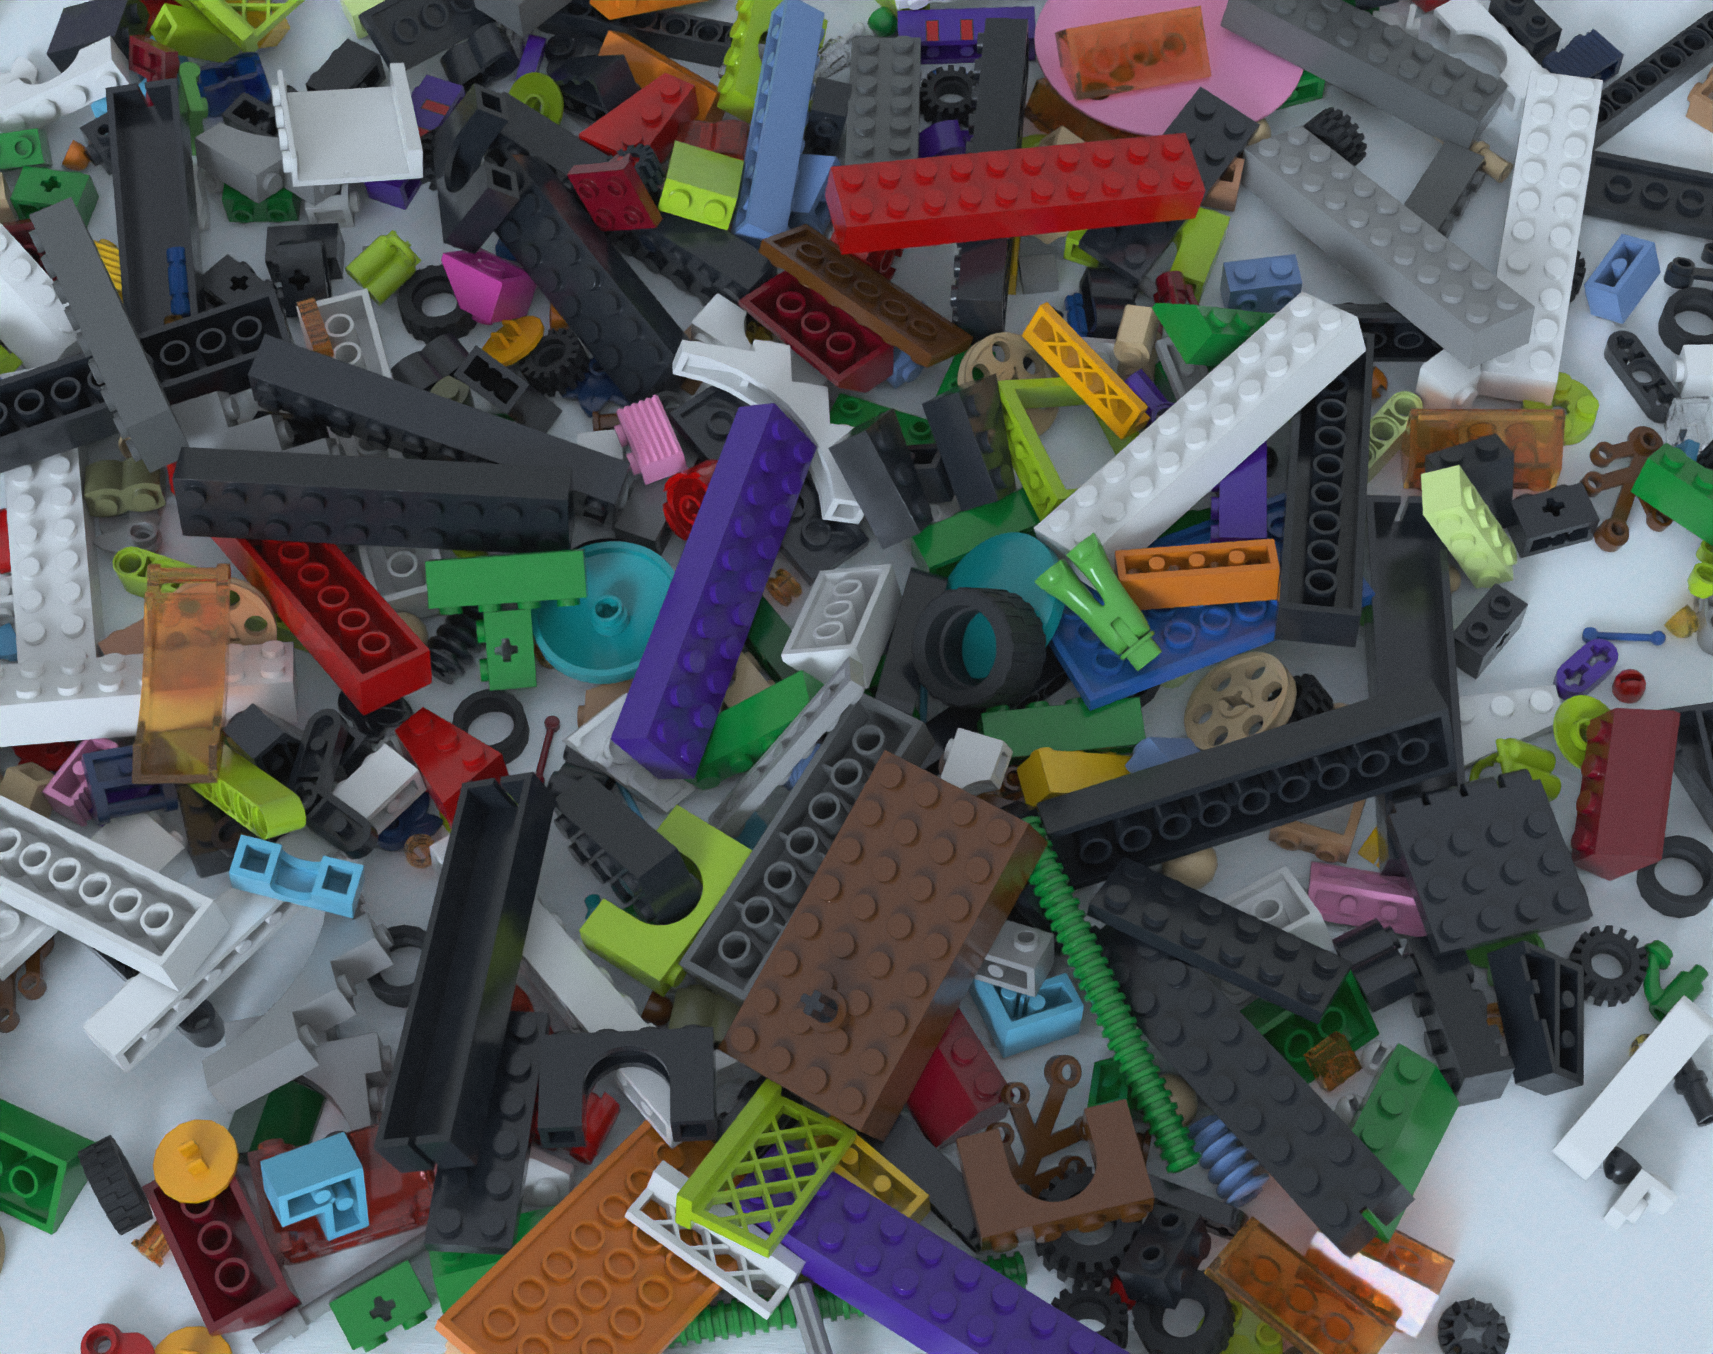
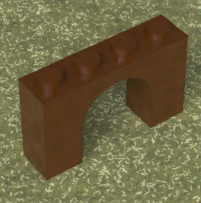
(1011, 1216)

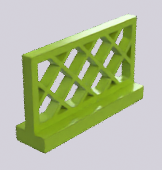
(235, 27)
(730, 1159)

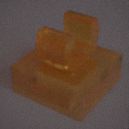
(1332, 1061)

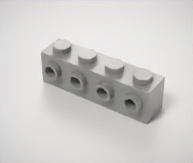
(1018, 959)

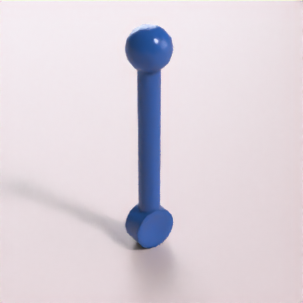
(1591, 633)

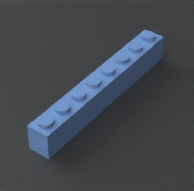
(778, 122)

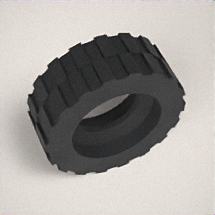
(427, 328)
(115, 1185)
(1208, 1339)

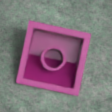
(488, 285)

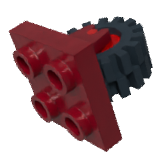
(620, 189)

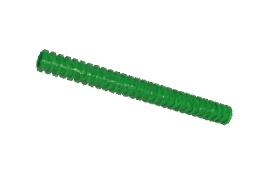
(1111, 1010)
(739, 1318)

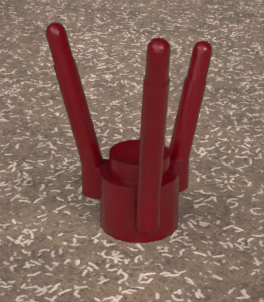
(1173, 290)

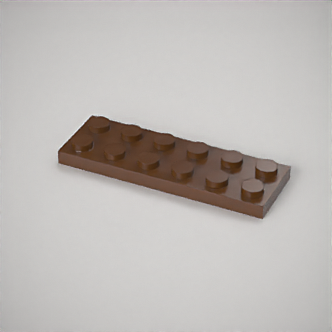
(866, 295)

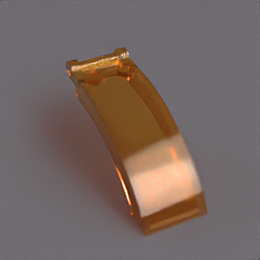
(183, 678)

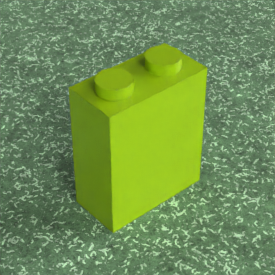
(701, 185)

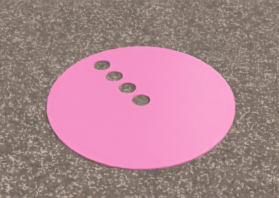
(1240, 70)

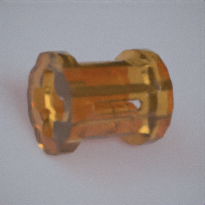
(152, 1245)

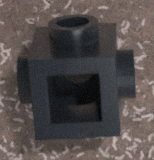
(97, 142)

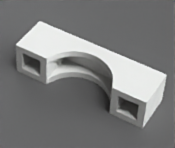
(1470, 28)
(79, 85)
(725, 325)
(975, 762)

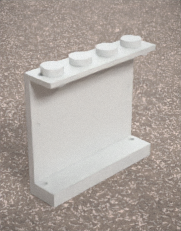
(348, 133)

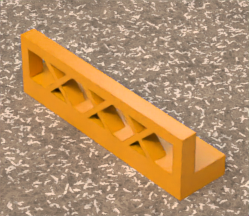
(1086, 372)

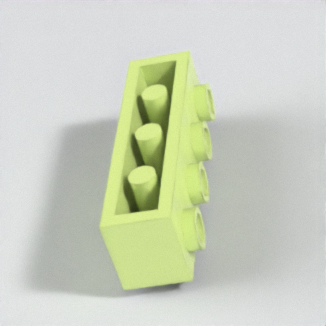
(1467, 527)

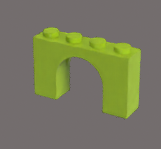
(191, 33)
(742, 59)
(1196, 247)
(654, 951)

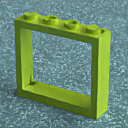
(1026, 449)

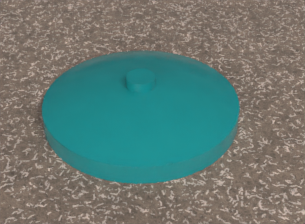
(1011, 564)
(611, 627)

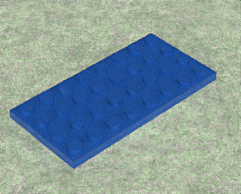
(1186, 635)

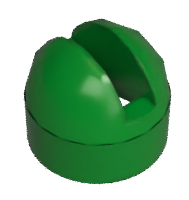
(883, 22)

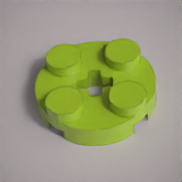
(1579, 405)

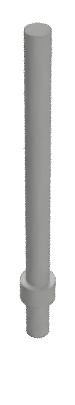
(296, 1321)

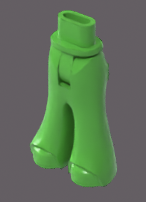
(1115, 623)

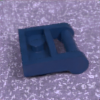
(112, 772)

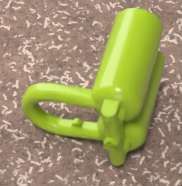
(383, 266)
(1518, 755)

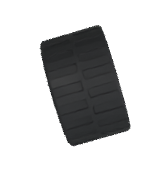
(939, 647)

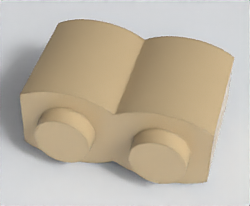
(1136, 341)

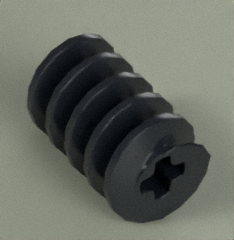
(453, 643)

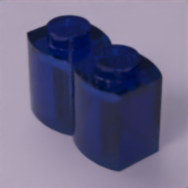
(226, 81)

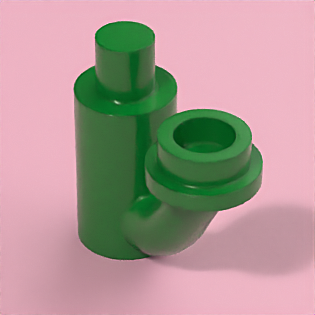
(1684, 983)

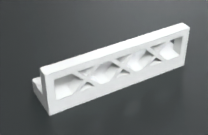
(779, 1270)

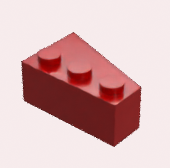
(646, 118)
(446, 758)

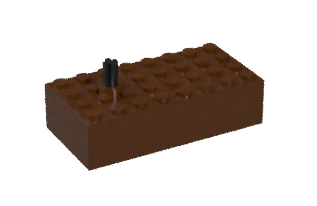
(884, 945)

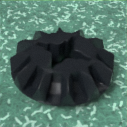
(1453, 1326)

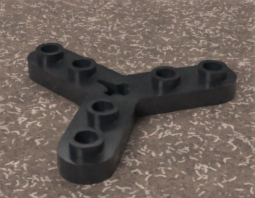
(314, 775)

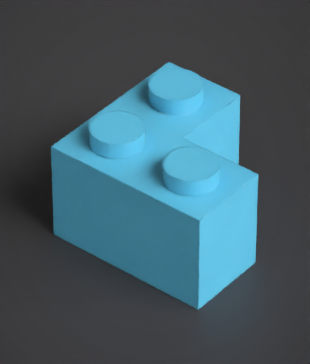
(1025, 1021)
(321, 1182)

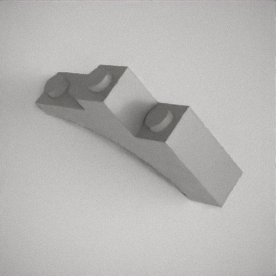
(251, 164)
(347, 1071)

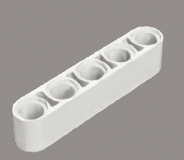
(1634, 1087)

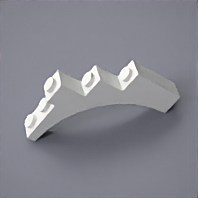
(765, 377)

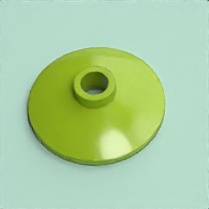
(540, 90)
(1571, 725)

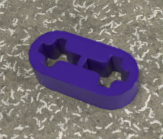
(532, 55)
(1579, 664)

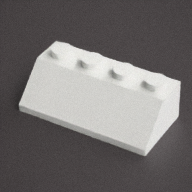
(30, 310)
(845, 617)

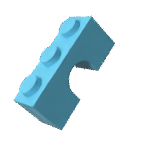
(271, 872)

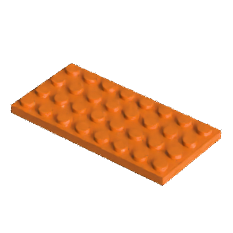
(590, 1274)

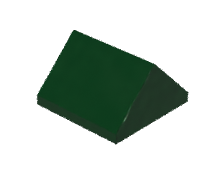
(284, 1113)

